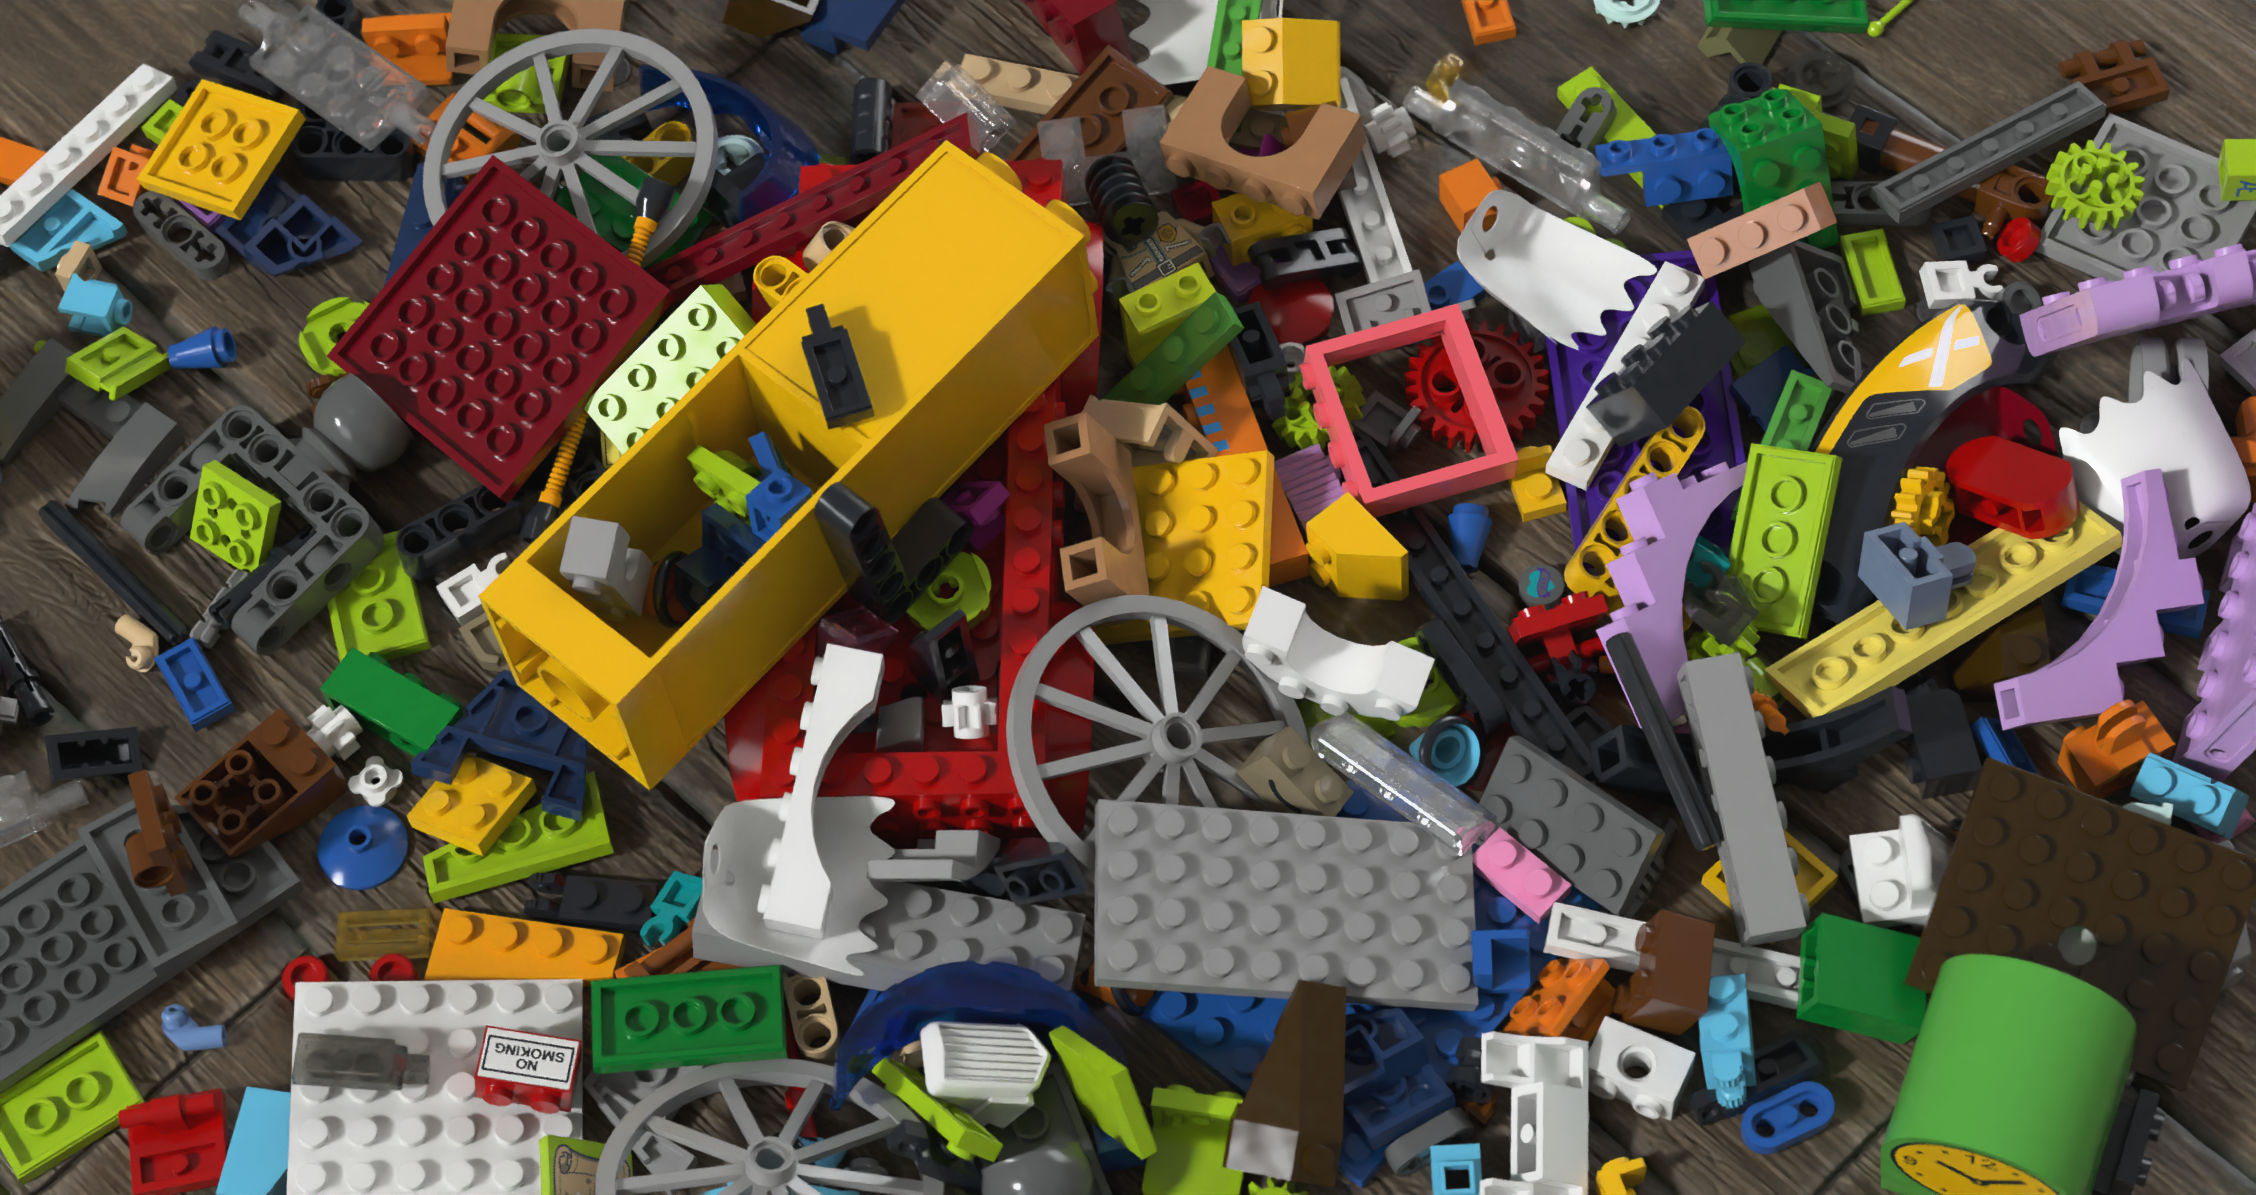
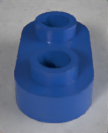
(1785, 1119)

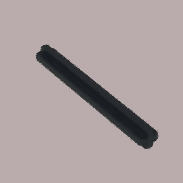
(114, 573)
(1663, 741)

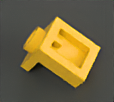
(1533, 489)
(1619, 1175)

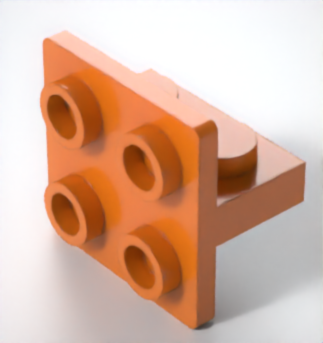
(412, 43)
(1565, 1002)

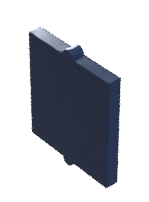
(1763, 385)

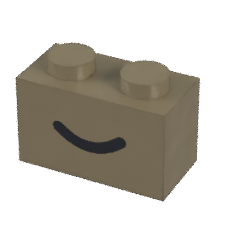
(1294, 777)

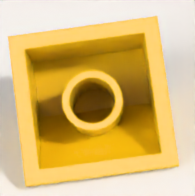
(1291, 62)
(1356, 553)

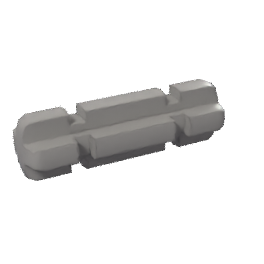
(207, 631)

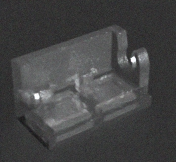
(955, 92)

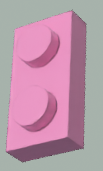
(1519, 875)

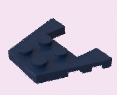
(519, 728)

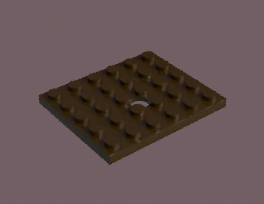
(2148, 893)

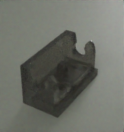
(1721, 606)

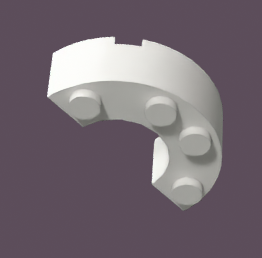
(1329, 669)

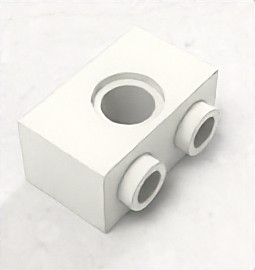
(1623, 1046)

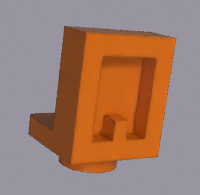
(122, 172)

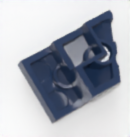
(849, 21)
(285, 231)
(724, 550)
(1389, 1077)

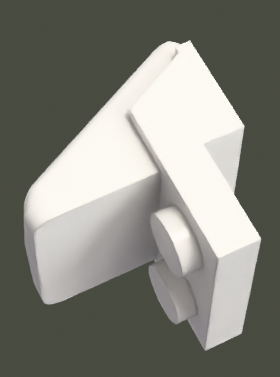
(1899, 872)
(984, 1068)

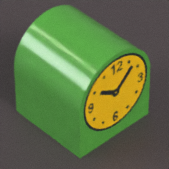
(2008, 1083)

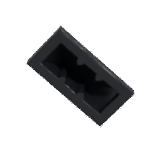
(93, 753)

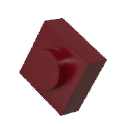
(1195, 201)

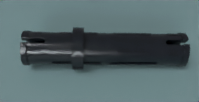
(230, 603)
(22, 682)

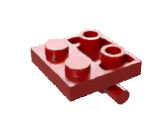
(1555, 626)
(177, 1142)

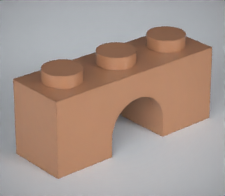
(1762, 230)

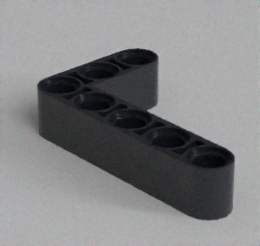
(331, 154)
(481, 524)
(884, 571)

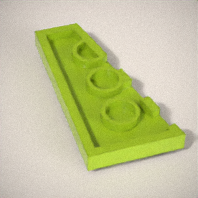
(528, 845)

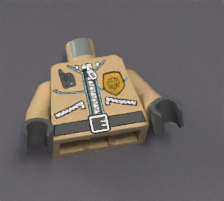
(1170, 249)

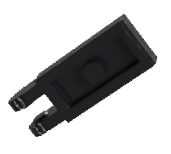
(593, 901)

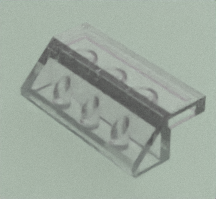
(1403, 783)

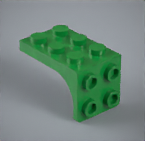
(1775, 152)
(616, 216)

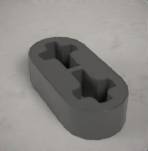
(1583, 126)
(1413, 1149)

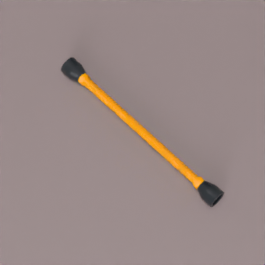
(651, 206)

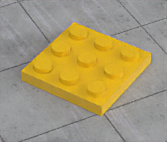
(221, 149)

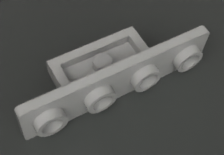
(1387, 302)

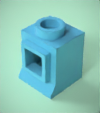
(95, 306)
(1455, 1158)

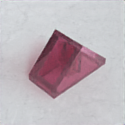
(856, 630)

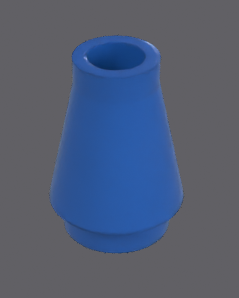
(204, 350)
(1468, 534)

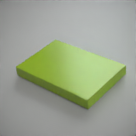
(380, 609)
(1103, 1091)
(64, 1107)

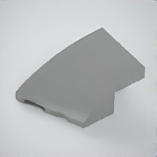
(946, 858)

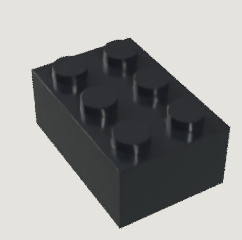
(1664, 373)

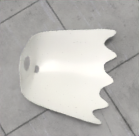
(1181, 37)
(1560, 267)
(2170, 431)
(844, 847)

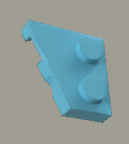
(64, 223)

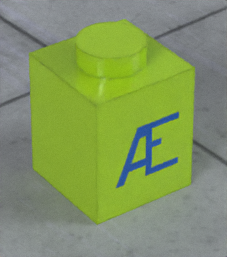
(2237, 170)

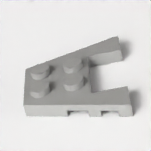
(621, 1092)

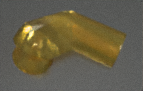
(1443, 76)

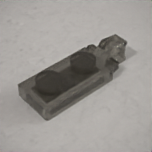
(357, 1063)

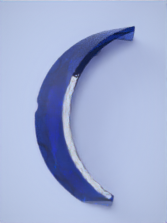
(780, 135)
(962, 994)

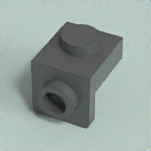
(1388, 424)

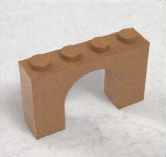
(478, 21)
(1294, 179)
(1104, 480)

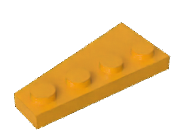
(519, 949)

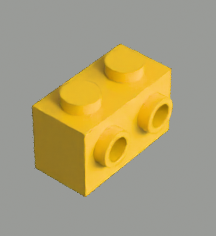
(1254, 221)

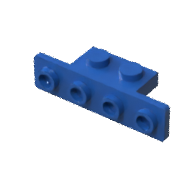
(1672, 166)

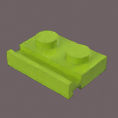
(117, 363)

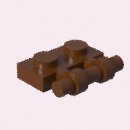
(2127, 84)

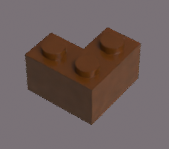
(1672, 976)

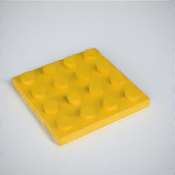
(1203, 537)

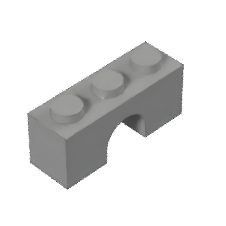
(605, 568)

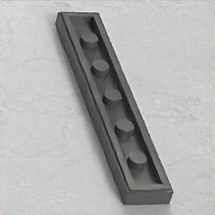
(1988, 152)

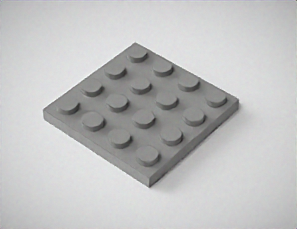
(2174, 220)

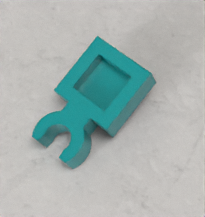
(673, 908)

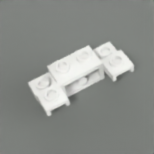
(1546, 1112)

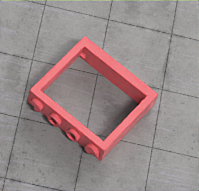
(1450, 324)

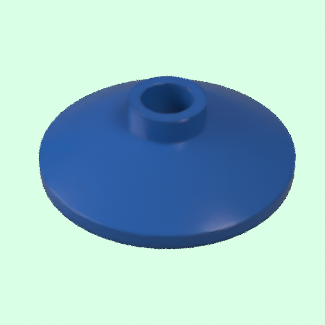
(365, 864)

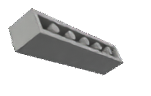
(1742, 799)

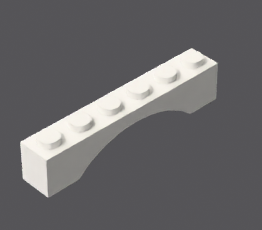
(844, 697)

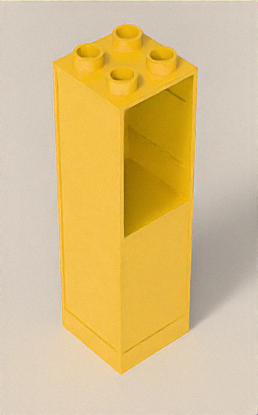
(958, 320)

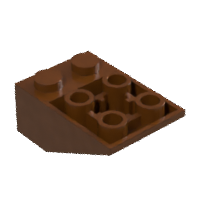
(263, 786)

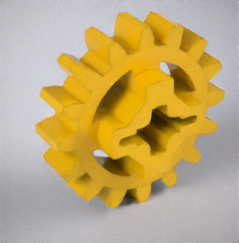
(1925, 504)

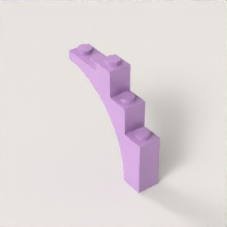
(1651, 574)
(2127, 628)

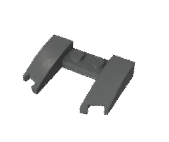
(138, 433)

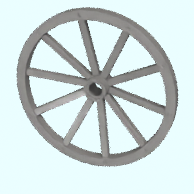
(566, 146)
(1154, 746)
(769, 1163)

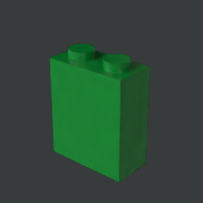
(1856, 978)

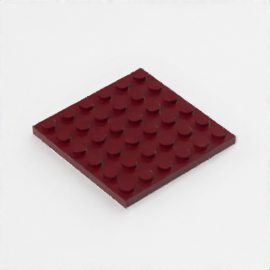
(501, 327)

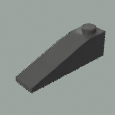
(1812, 302)

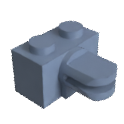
(1913, 574)

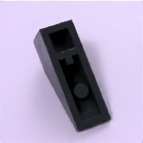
(943, 657)

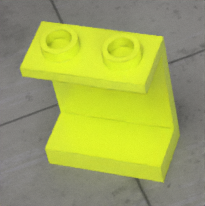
(1160, 308)

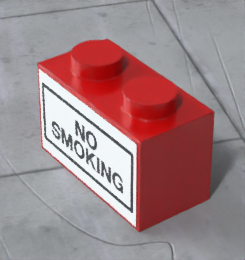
(528, 1070)

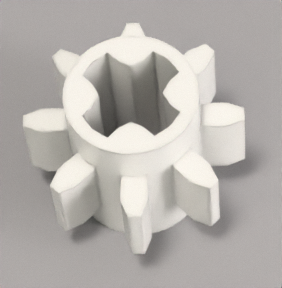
(1389, 130)
(970, 712)
(334, 731)

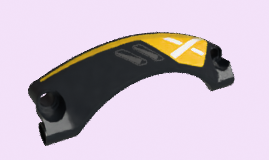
(1891, 418)

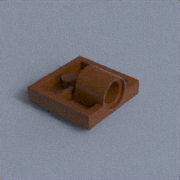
(156, 851)

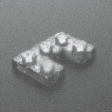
(1142, 133)

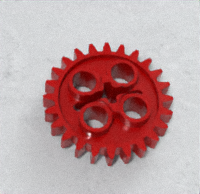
(1516, 401)

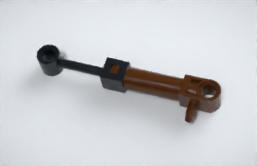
(1884, 145)

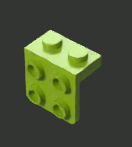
(1190, 1143)

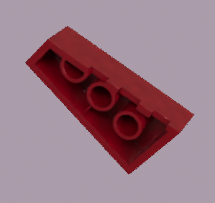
(1082, 28)

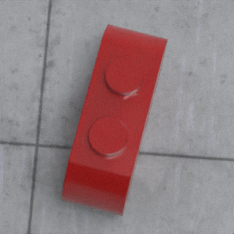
(2013, 487)

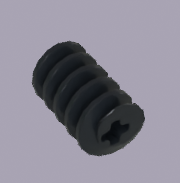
(1121, 200)

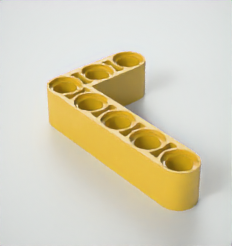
(1597, 546)

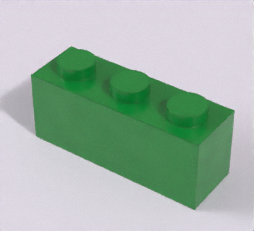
(390, 703)

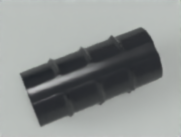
(870, 119)

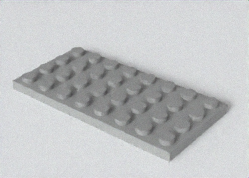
(1280, 898)

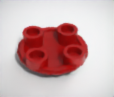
(1296, 310)

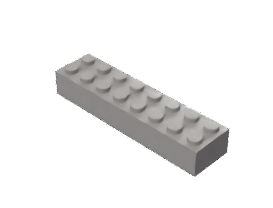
(925, 930)

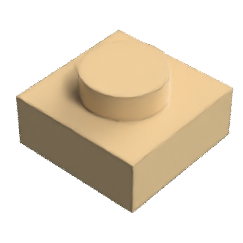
(78, 260)

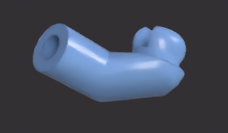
(188, 1034)

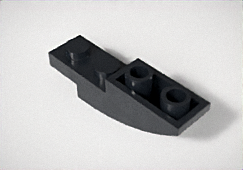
(1026, 872)

